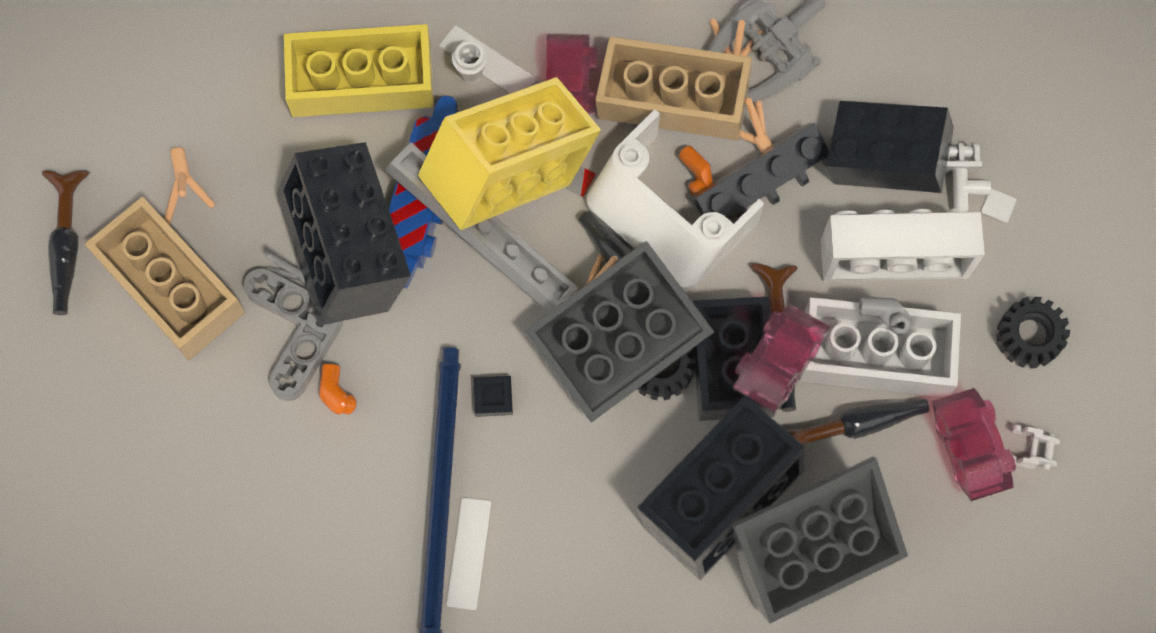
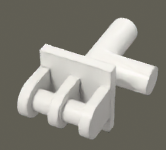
(960, 168)

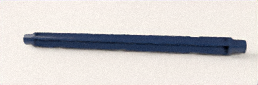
(440, 492)

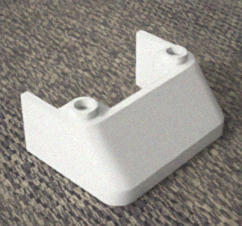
(638, 214)

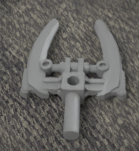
(779, 35)

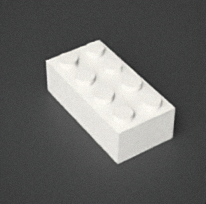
(901, 245)
(871, 356)

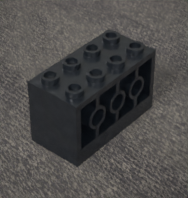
(342, 233)
(724, 478)

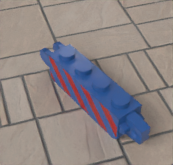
(410, 217)

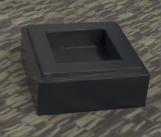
(493, 396)

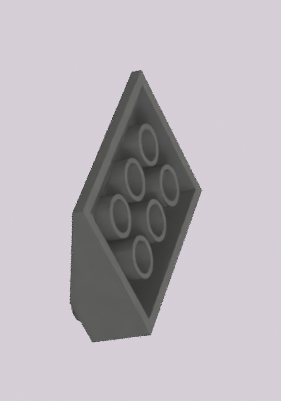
(619, 331)
(818, 540)

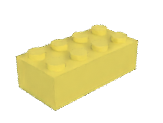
(358, 70)

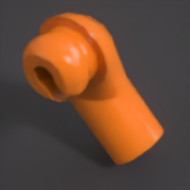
(699, 167)
(332, 394)

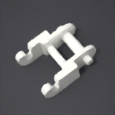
(1036, 435)

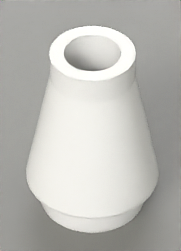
(470, 61)

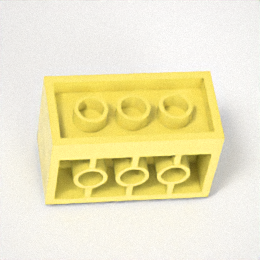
(508, 152)

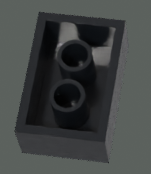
(890, 146)
(737, 330)

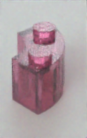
(569, 60)
(780, 357)
(974, 444)

